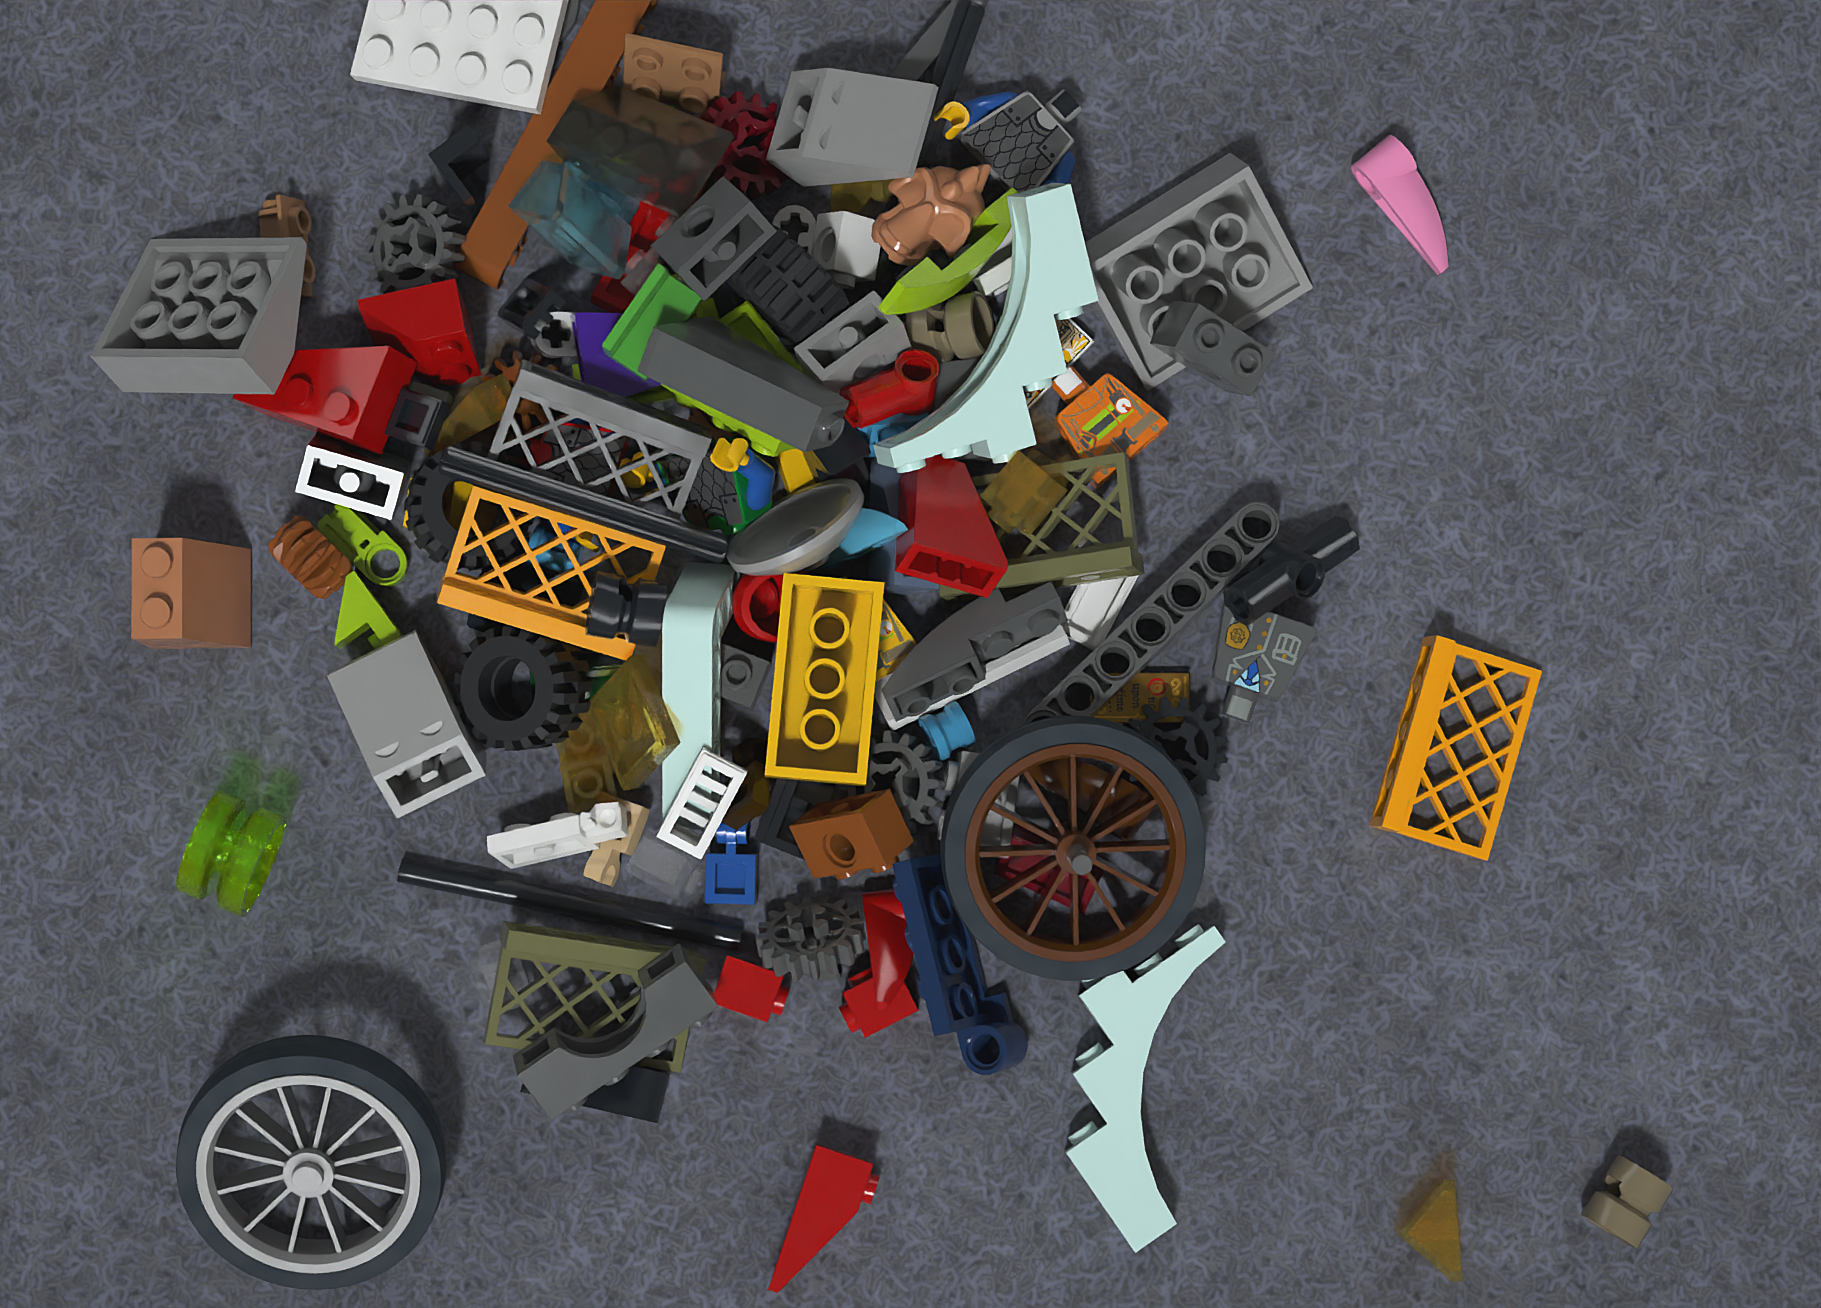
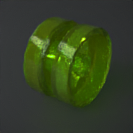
(231, 853)

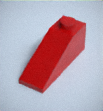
(826, 1203)

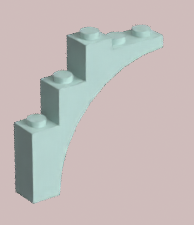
(1046, 284)
(1114, 1154)

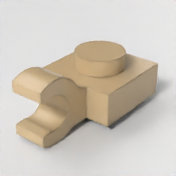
(605, 862)

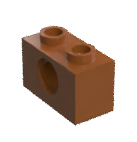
(852, 835)

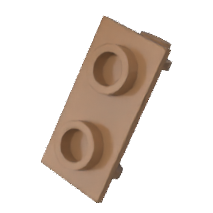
(285, 219)

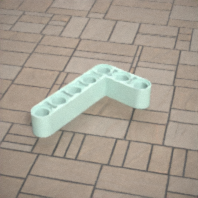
(692, 674)

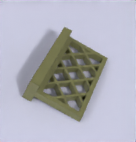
(1076, 564)
(580, 951)

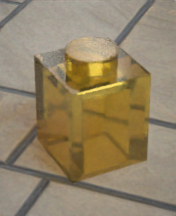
(1022, 495)

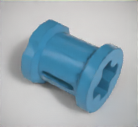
(556, 557)

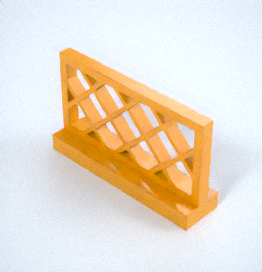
(526, 609)
(1415, 734)

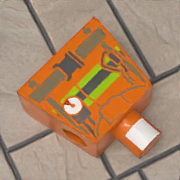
(1104, 419)

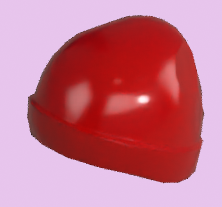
(758, 604)

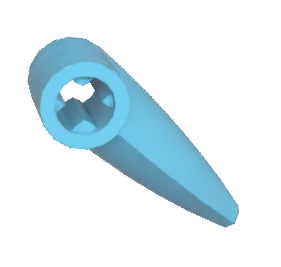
(868, 533)

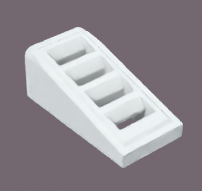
(684, 837)

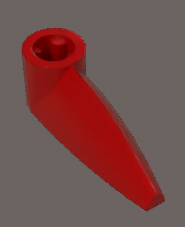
(887, 943)

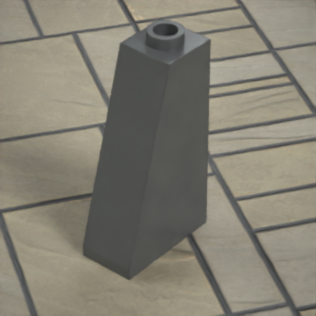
(743, 382)

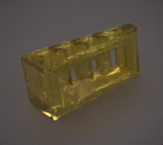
(475, 413)

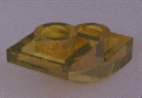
(586, 768)

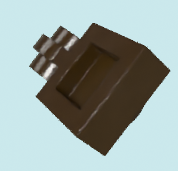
(754, 793)

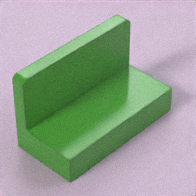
(657, 303)

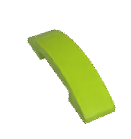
(929, 285)

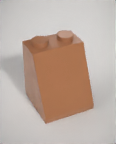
(191, 594)

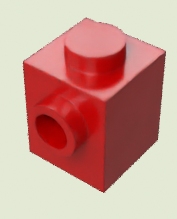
(861, 1007)

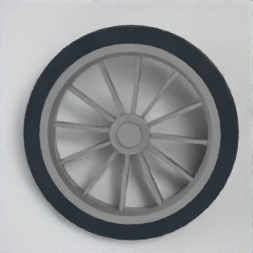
(311, 1162)

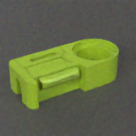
(362, 542)

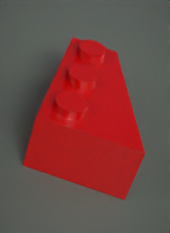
(339, 393)

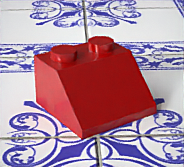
(428, 327)

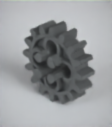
(837, 934)

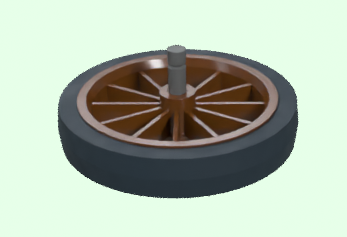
(1073, 848)

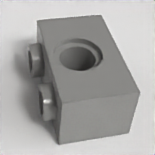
(853, 345)

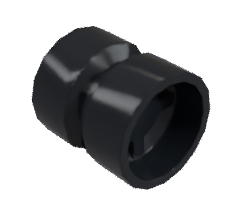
(626, 609)

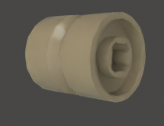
(958, 327)
(1627, 1201)

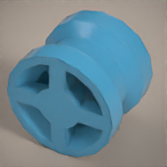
(947, 731)

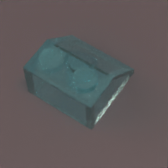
(574, 218)

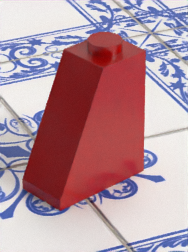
(947, 530)

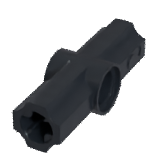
(1291, 570)

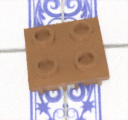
(673, 72)

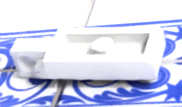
(559, 837)

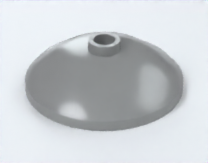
(798, 530)

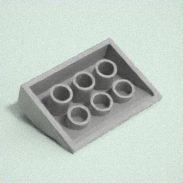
(1196, 244)
(206, 317)

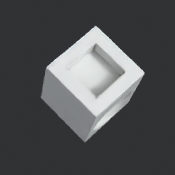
(845, 247)

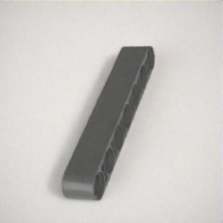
(1166, 612)

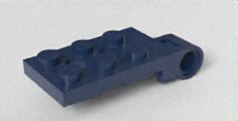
(952, 972)

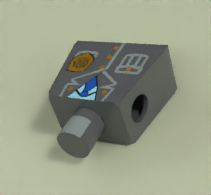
(1257, 659)

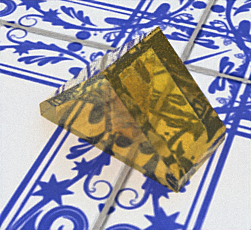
(1434, 1231)

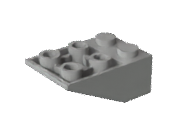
(850, 127)
(407, 724)

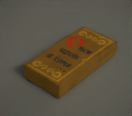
(1145, 689)

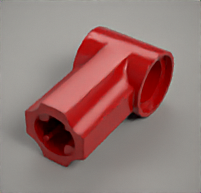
(901, 389)

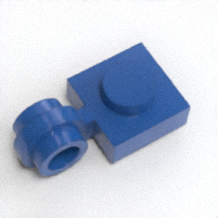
(730, 875)

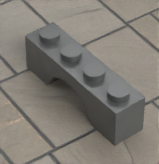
(567, 1069)

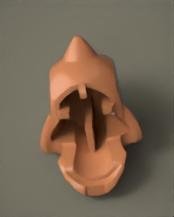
(932, 212)

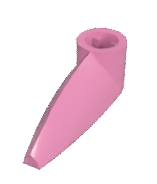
(1397, 188)

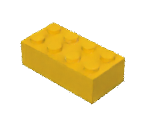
(824, 679)

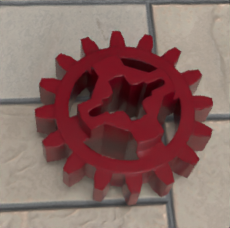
(747, 122)

